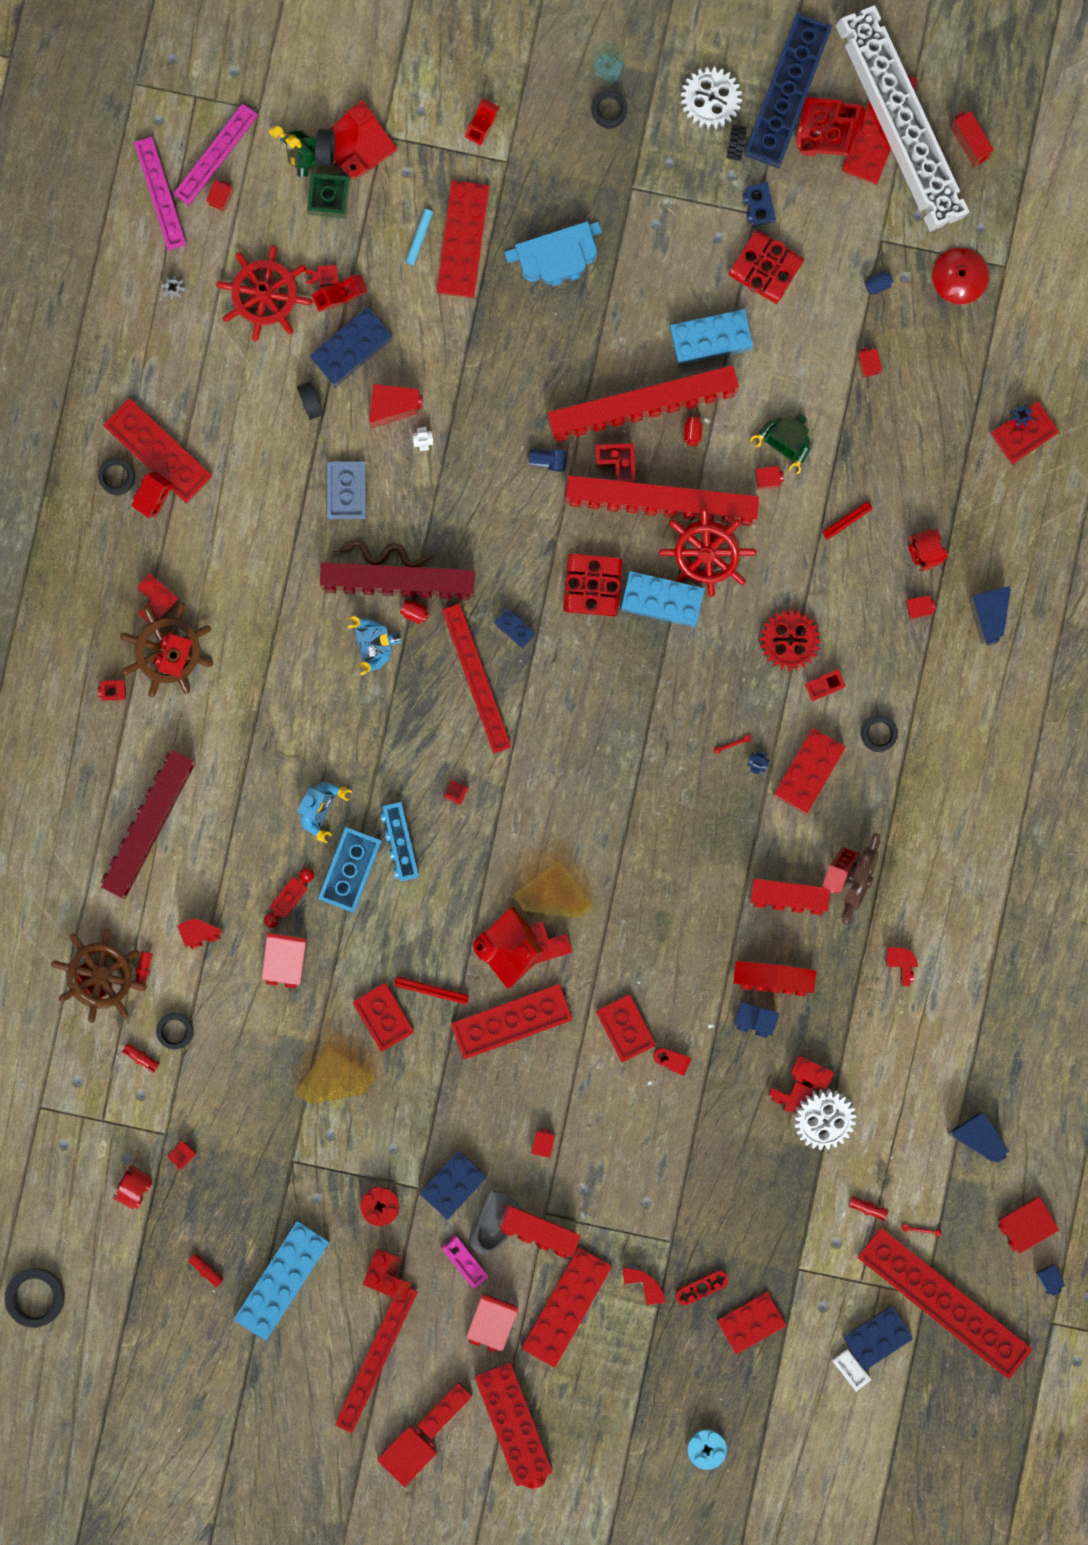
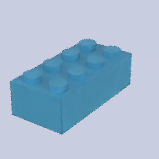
(711, 337)
(662, 599)
(350, 870)

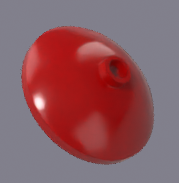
(954, 287)

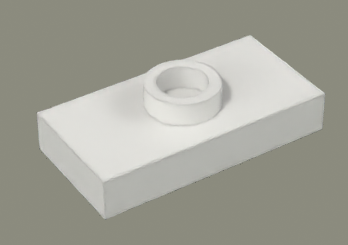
(851, 1370)

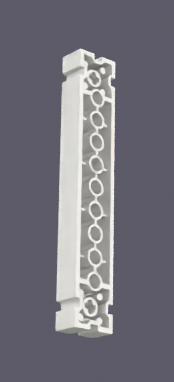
(902, 118)

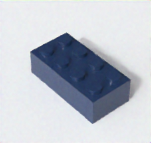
(351, 347)

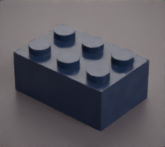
(453, 1185)
(877, 1337)

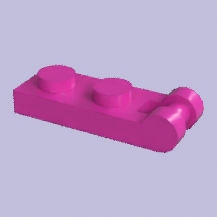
(465, 1262)

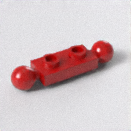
(288, 897)

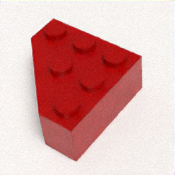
(774, 978)

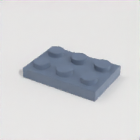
(346, 490)

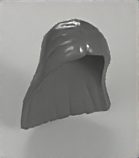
(486, 1235)

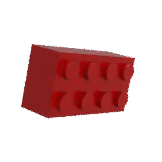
(809, 771)
(789, 895)
(536, 1229)

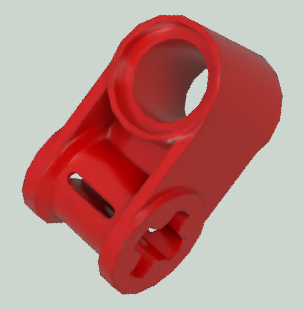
(675, 1061)

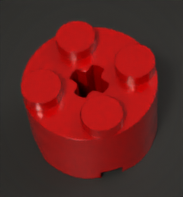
(927, 549)
(132, 1187)
(385, 1196)

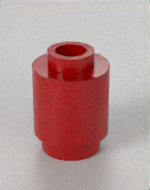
(693, 431)
(414, 612)

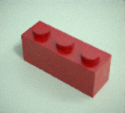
(445, 1410)

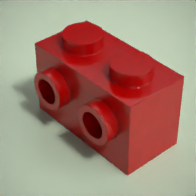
(151, 494)
(812, 1073)

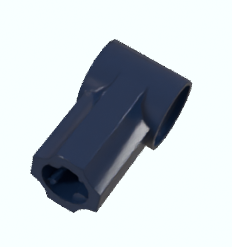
(553, 460)

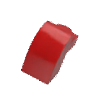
(482, 122)
(902, 958)
(792, 1100)

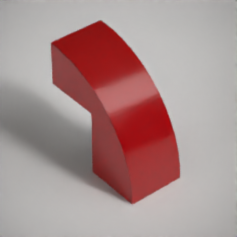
(339, 294)
(652, 1290)

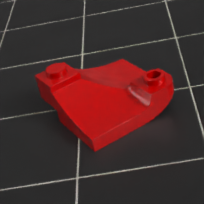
(828, 126)
(360, 141)
(508, 947)

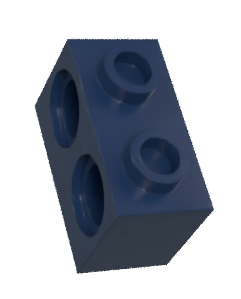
(764, 204)
(514, 628)

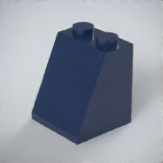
(990, 614)
(980, 1137)

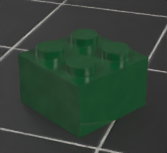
(328, 195)

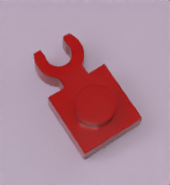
(326, 275)

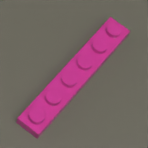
(215, 154)
(160, 193)

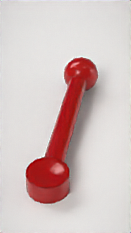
(747, 738)
(937, 1232)

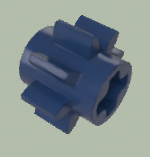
(1026, 415)
(758, 762)

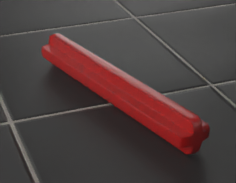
(431, 990)

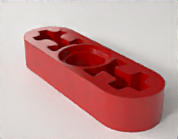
(691, 1299)

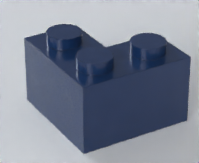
(756, 1019)

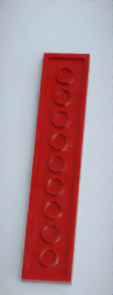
(944, 1303)

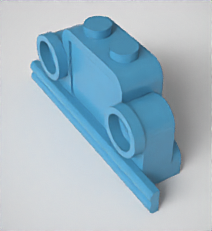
(557, 254)

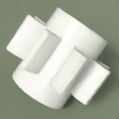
(423, 439)

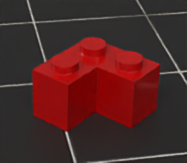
(618, 456)
(161, 599)
(553, 947)
(382, 1275)

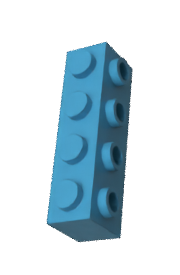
(400, 840)

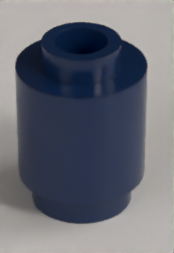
(878, 282)

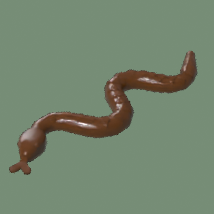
(384, 554)

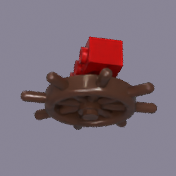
(844, 871)

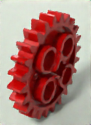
(790, 658)

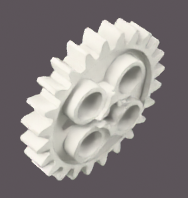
(704, 114)
(834, 1131)

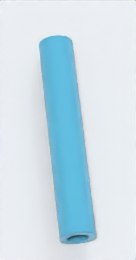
(419, 236)

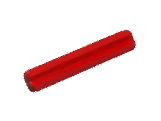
(847, 520)

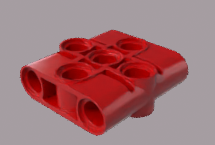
(756, 246)
(608, 567)

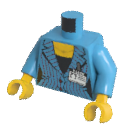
(373, 642)
(316, 806)

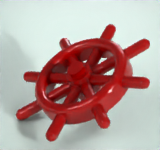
(264, 293)
(708, 551)

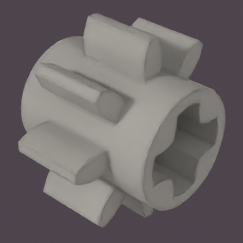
(174, 282)

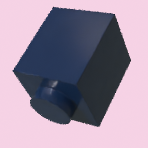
(1050, 1280)

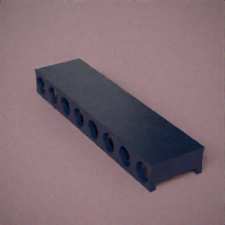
(788, 91)

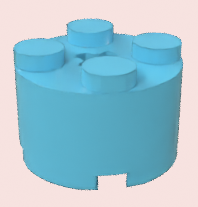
(712, 1439)

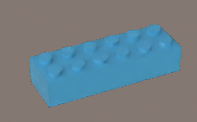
(281, 1280)

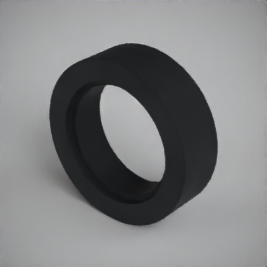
(58, 1298)

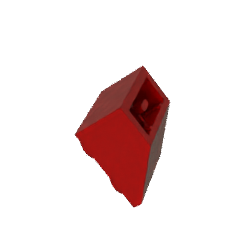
(196, 931)

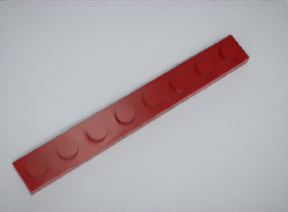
(476, 678)
(374, 1362)

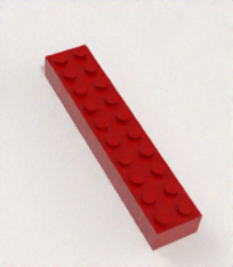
(643, 402)
(661, 500)

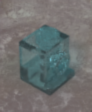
(609, 74)

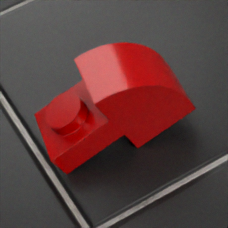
(825, 685)

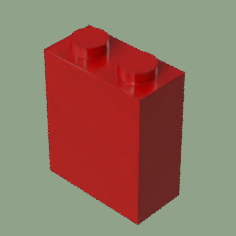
(971, 138)
(1027, 1225)
(407, 1455)

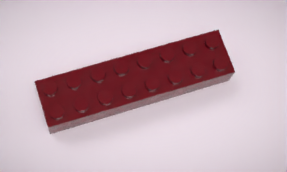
(397, 580)
(148, 824)

